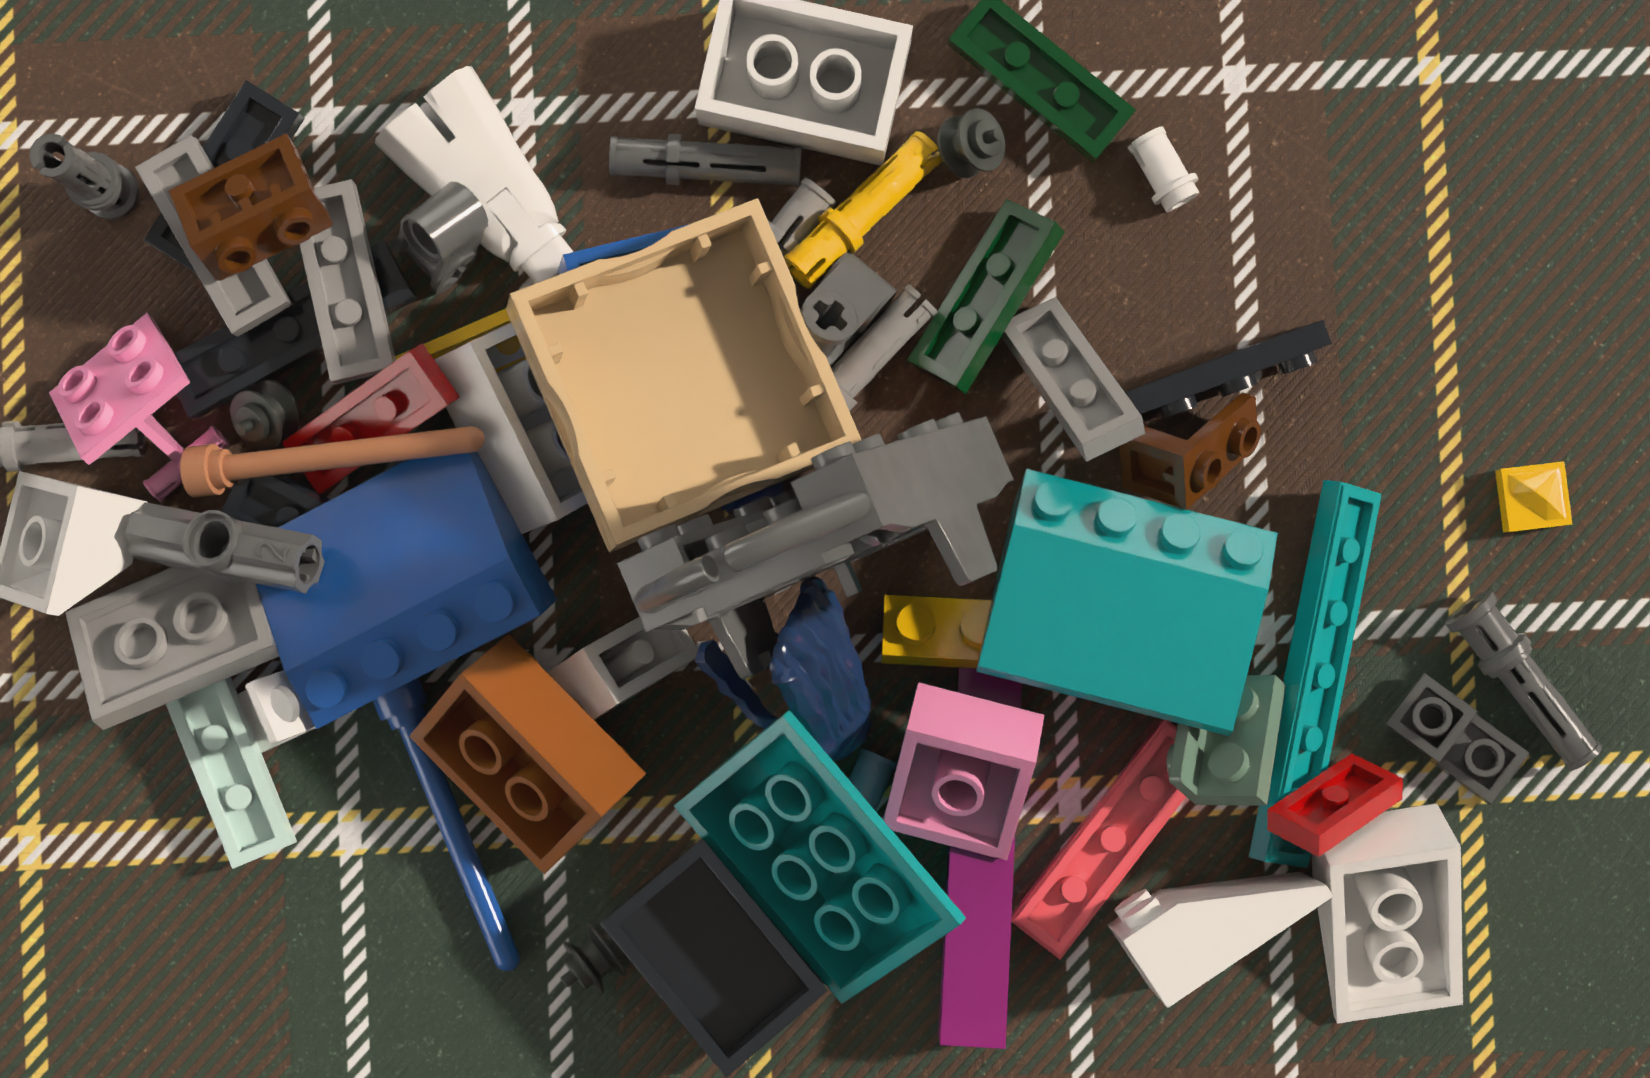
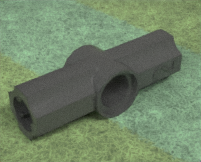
(253, 554)

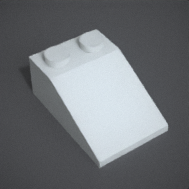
(1393, 916)
(1200, 930)

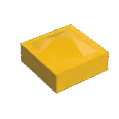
(1533, 497)

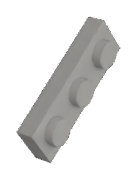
(347, 289)
(242, 298)
(1072, 379)

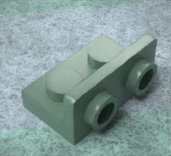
(1233, 767)

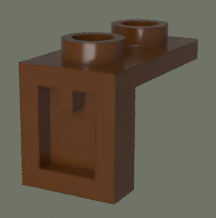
(1183, 469)

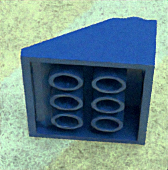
(409, 581)

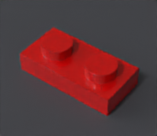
(1334, 804)

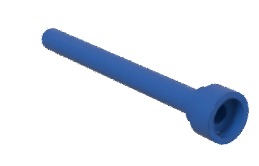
(405, 711)

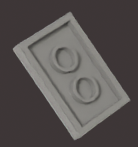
(166, 641)

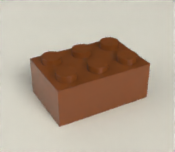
(526, 753)

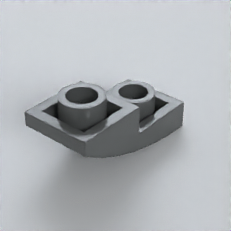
(1457, 739)

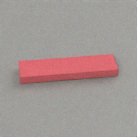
(1102, 847)

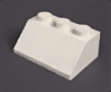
(519, 433)

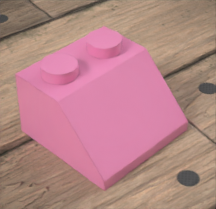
(963, 771)

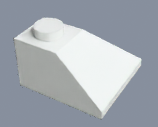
(62, 542)

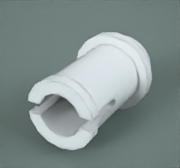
(1164, 170)

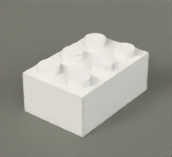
(804, 76)

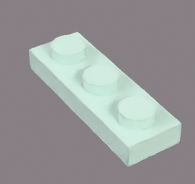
(231, 773)

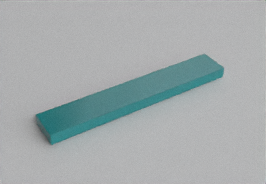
(1319, 653)

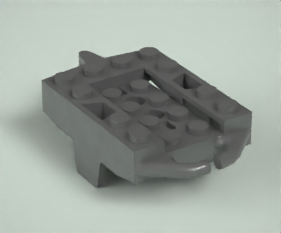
(841, 512)

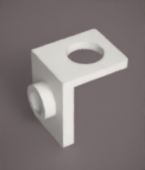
(274, 711)

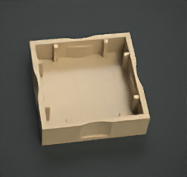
(681, 374)

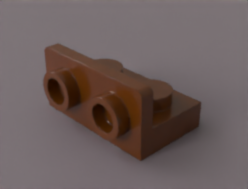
(250, 208)

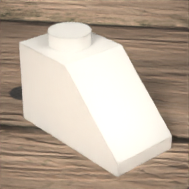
(622, 665)

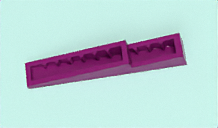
(979, 949)

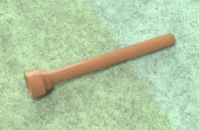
(210, 470)

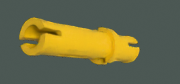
(852, 219)

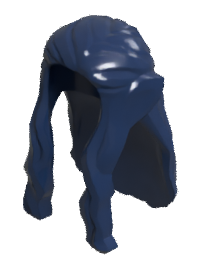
(812, 668)

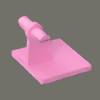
(120, 392)

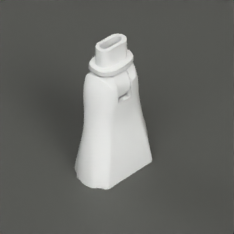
(470, 144)

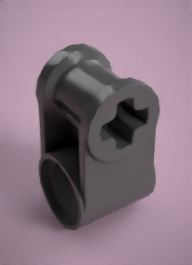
(444, 235)
(845, 305)

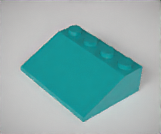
(1127, 602)
(818, 859)

